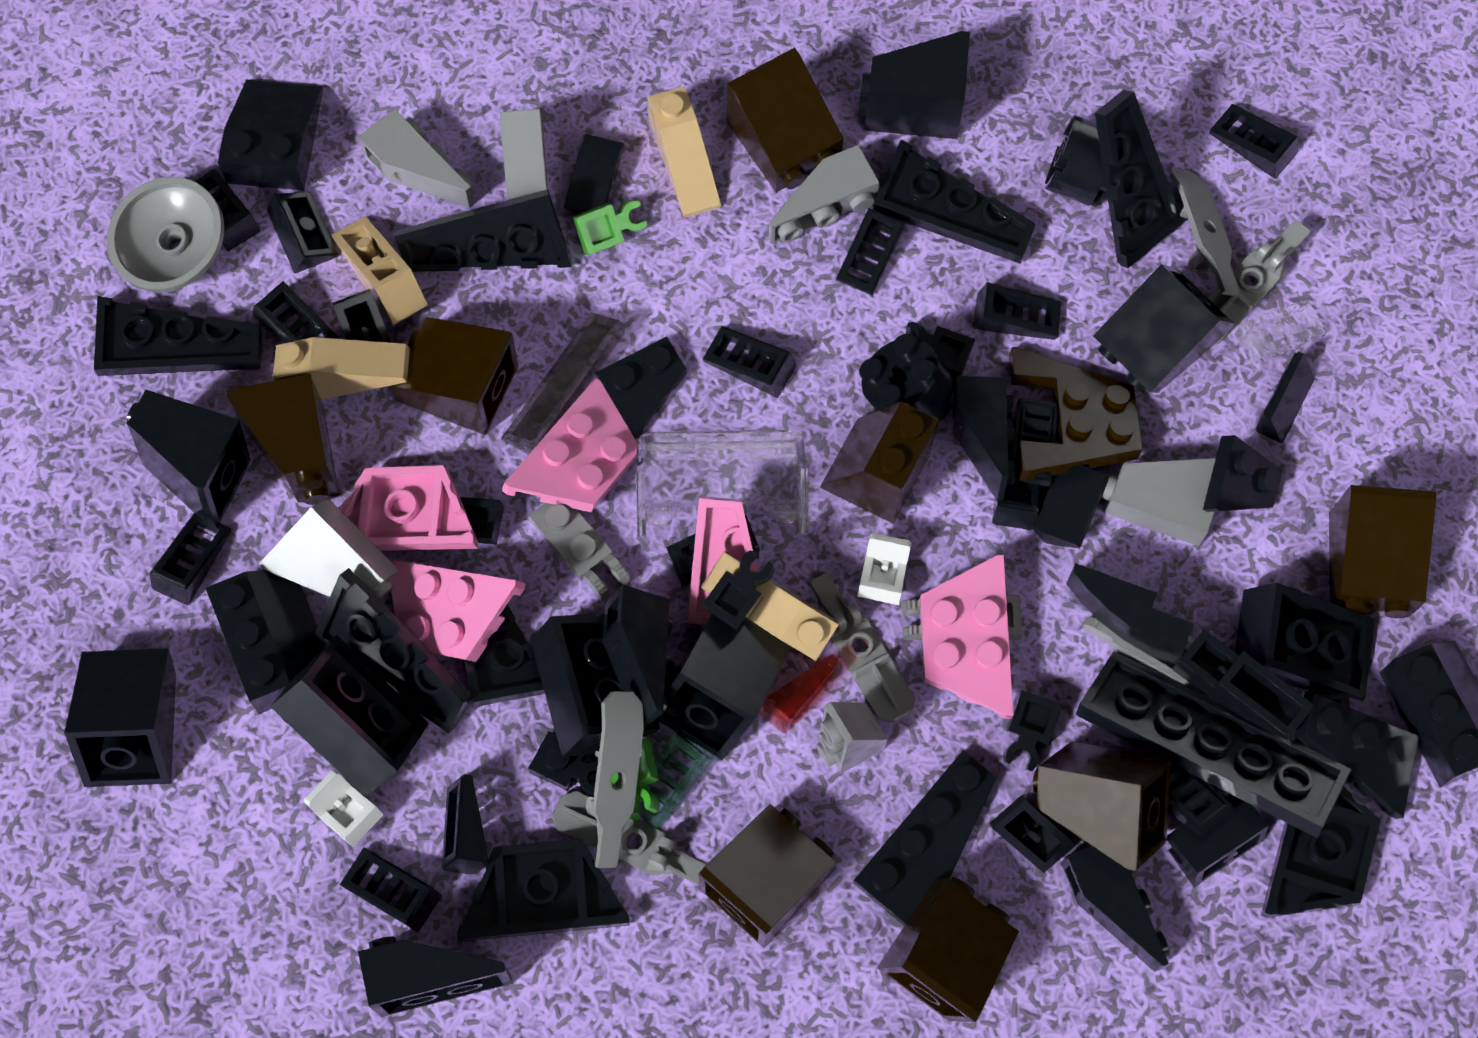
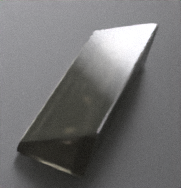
(565, 381)

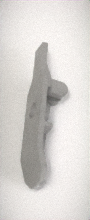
(1212, 243)
(1264, 264)
(871, 669)
(617, 754)
(656, 855)

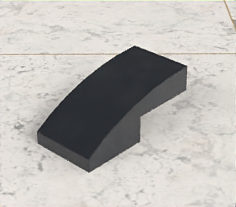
(593, 173)

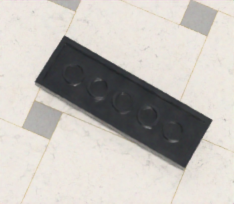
(1214, 743)

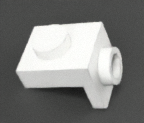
(884, 568)
(343, 808)

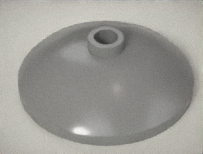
(156, 218)

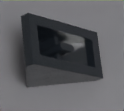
(361, 318)
(1033, 832)

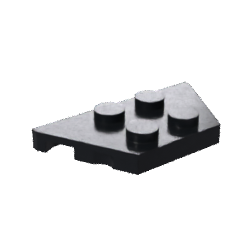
(1323, 870)
(541, 892)

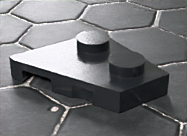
(643, 382)
(1241, 478)

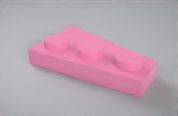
(719, 528)

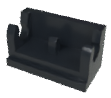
(1220, 846)

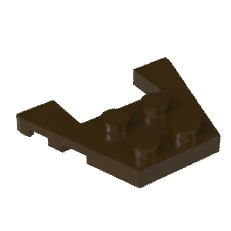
(1093, 422)

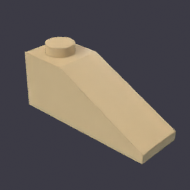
(683, 151)
(381, 270)
(343, 365)
(782, 612)

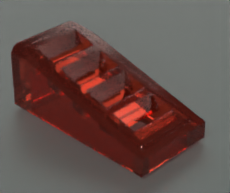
(792, 699)

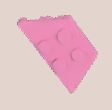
(578, 455)
(410, 509)
(450, 608)
(969, 637)

